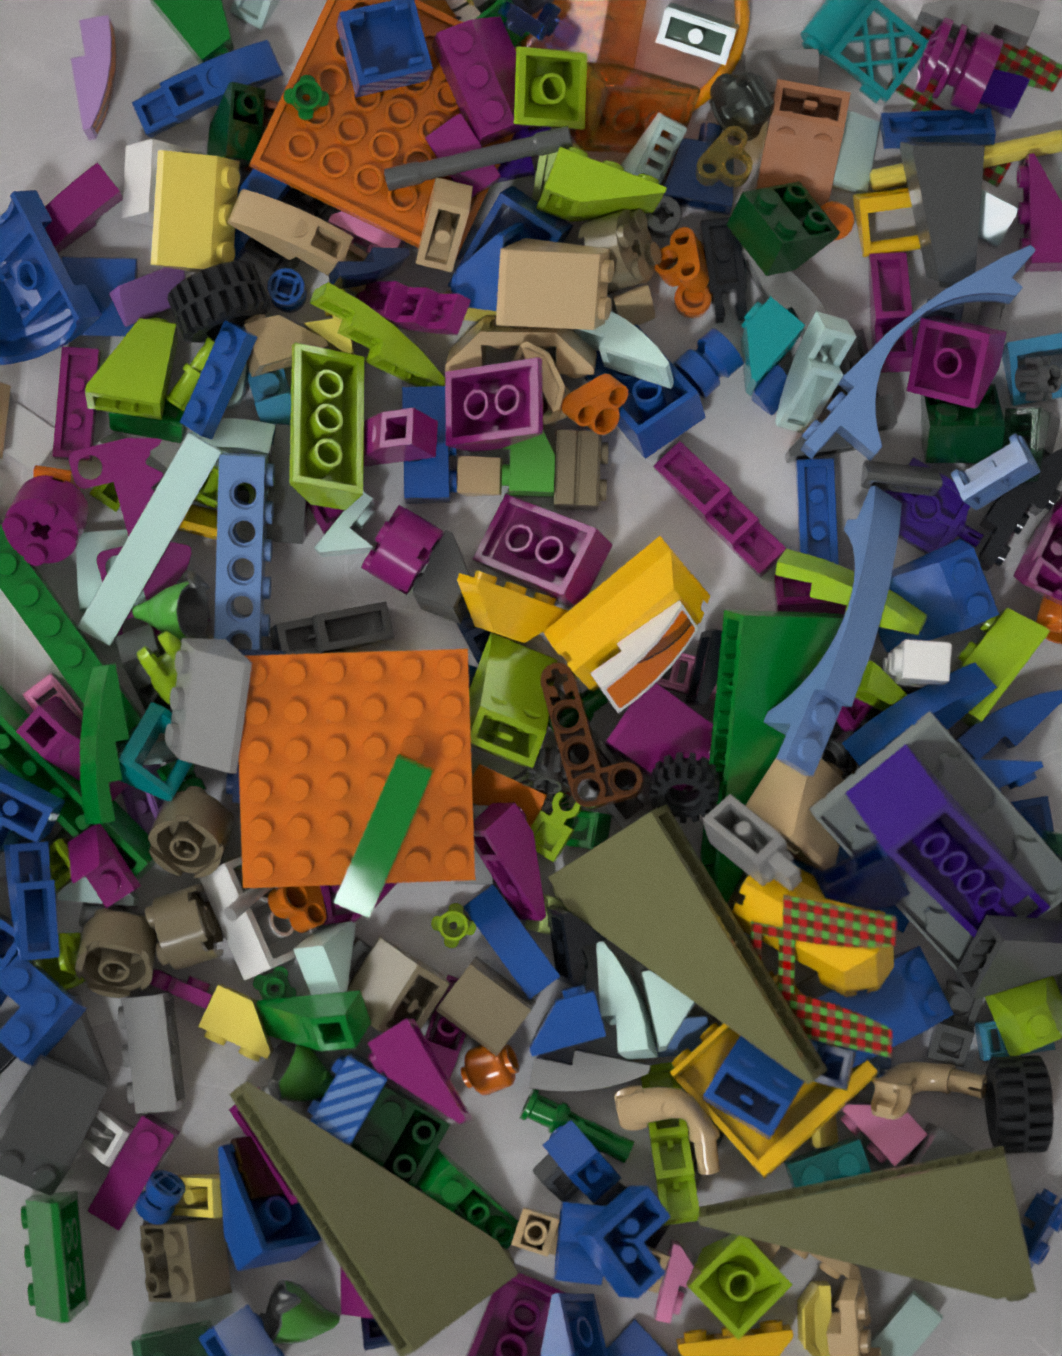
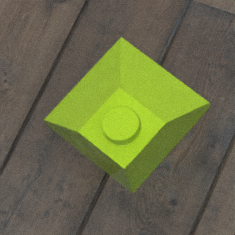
(550, 88)
(1028, 1015)

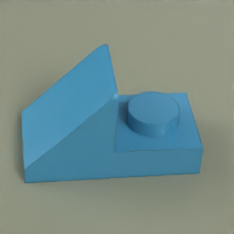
(271, 397)

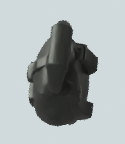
(741, 102)

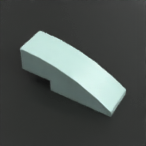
(628, 350)
(814, 371)
(624, 1006)

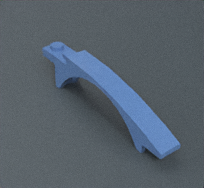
(855, 414)
(814, 706)

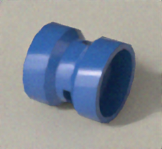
(290, 297)
(159, 1199)

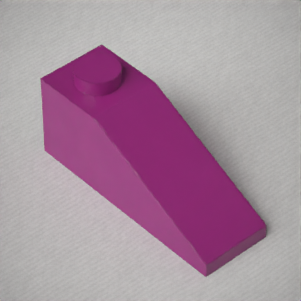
(510, 856)
(413, 1065)
(131, 1170)

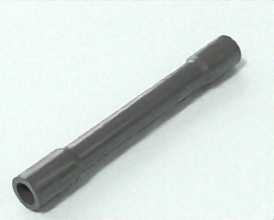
(418, 172)

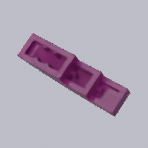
(416, 307)
(720, 509)

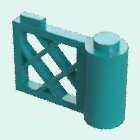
(835, 28)

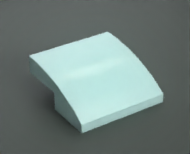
(87, 569)

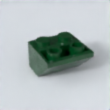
(781, 227)
(959, 432)
(400, 1135)

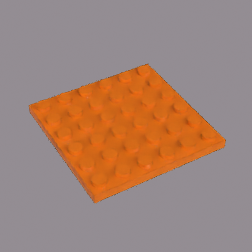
(353, 138)
(321, 750)

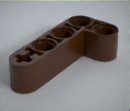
(582, 734)

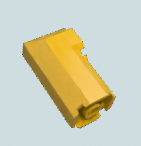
(621, 605)
(837, 967)

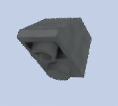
(438, 586)
(128, 646)

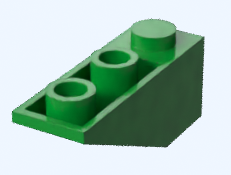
(317, 1020)
(464, 1196)

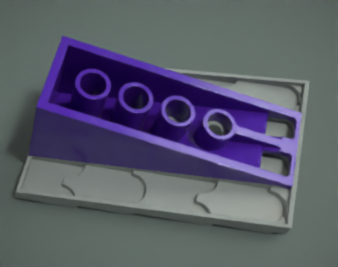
(949, 835)

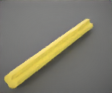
(994, 155)

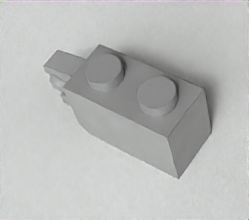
(751, 843)

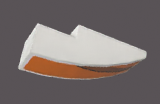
(645, 656)

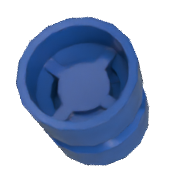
(710, 361)

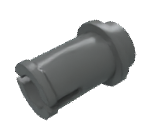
(835, 751)

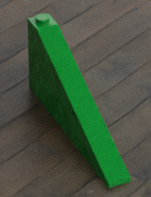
(759, 667)

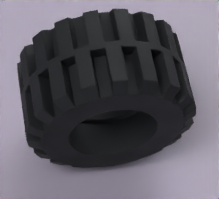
(217, 295)
(1019, 1104)

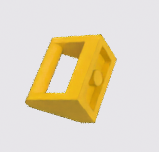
(877, 202)

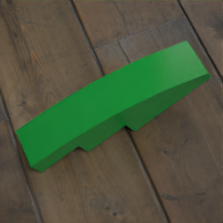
(101, 728)
(383, 835)

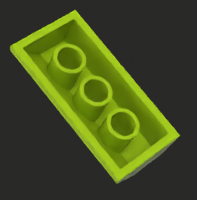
(327, 426)

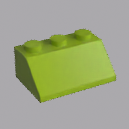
(1001, 655)

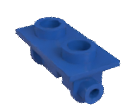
(1048, 1219)

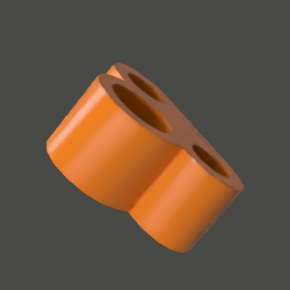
(690, 265)
(596, 404)
(305, 907)

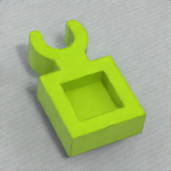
(551, 830)

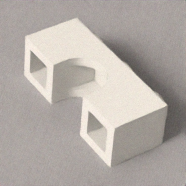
(918, 664)

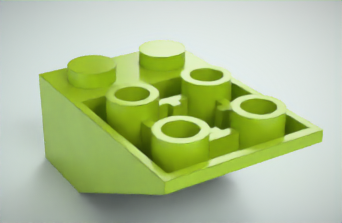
(589, 189)
(508, 701)

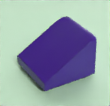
(1004, 92)

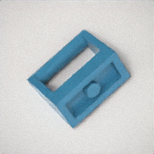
(1018, 350)

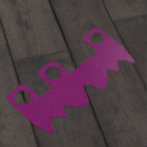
(126, 466)

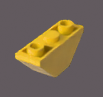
(507, 608)
(764, 1341)

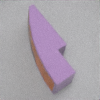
(95, 72)

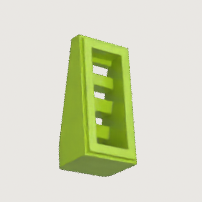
(878, 688)

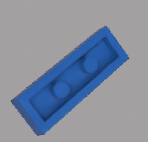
(937, 127)
(218, 379)
(817, 508)

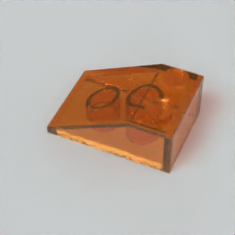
(601, 28)
(625, 102)

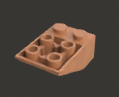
(804, 138)

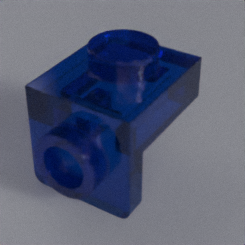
(521, 22)

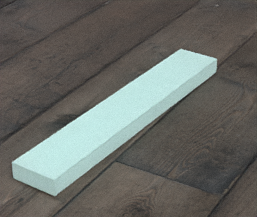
(149, 538)

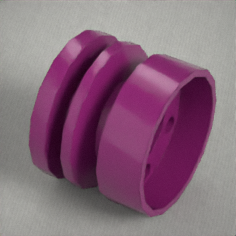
(958, 65)

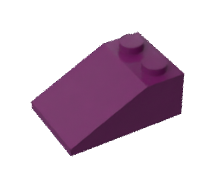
(494, 405)
(543, 550)
(514, 1319)

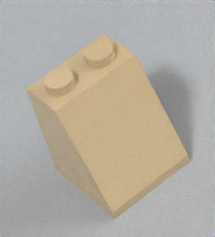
(553, 285)
(784, 804)

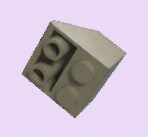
(397, 986)
(185, 1260)

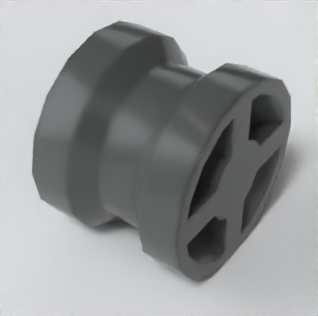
(660, 224)

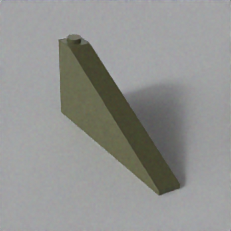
(666, 912)
(926, 1220)
(397, 1246)

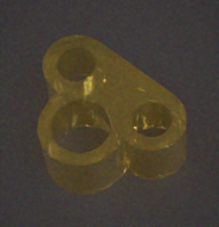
(719, 154)

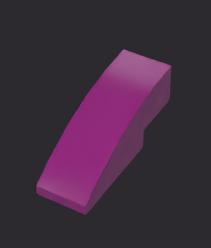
(79, 206)
(890, 306)

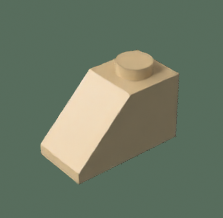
(444, 224)
(275, 342)

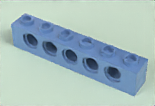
(234, 470)

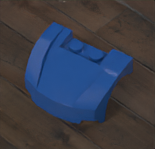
(37, 297)

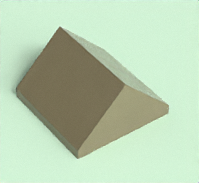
(486, 1006)

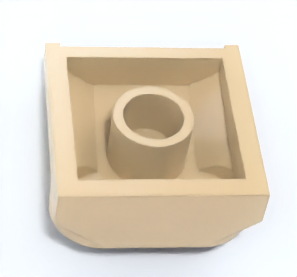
(553, 386)

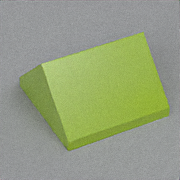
(736, 1282)

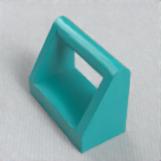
(138, 748)

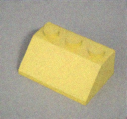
(193, 210)

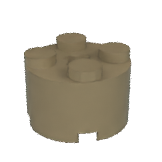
(629, 246)
(191, 833)
(184, 928)
(116, 953)

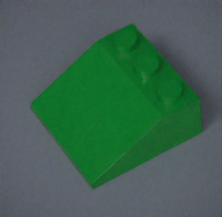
(55, 1256)

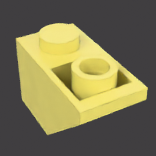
(236, 1019)

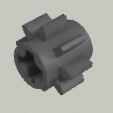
(1038, 378)
(548, 772)

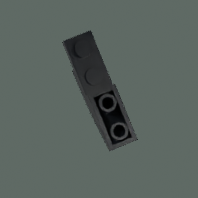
(1008, 511)

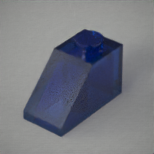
(864, 880)

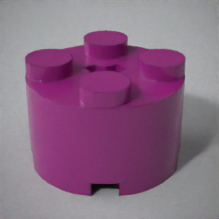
(46, 520)
(402, 549)

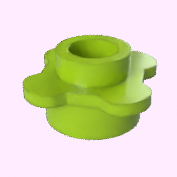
(443, 922)

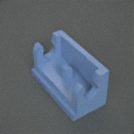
(996, 474)

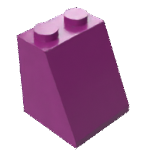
(658, 727)

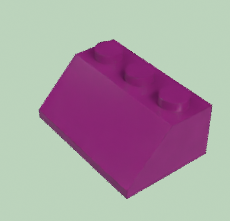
(481, 75)

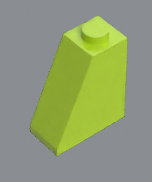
(137, 371)

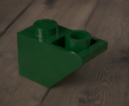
(237, 123)

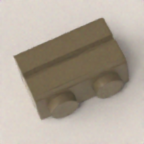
(578, 470)

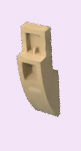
(294, 232)
(846, 1328)

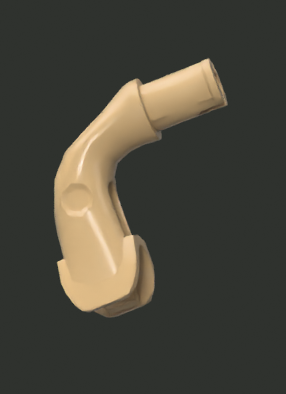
(898, 1085)
(641, 1106)

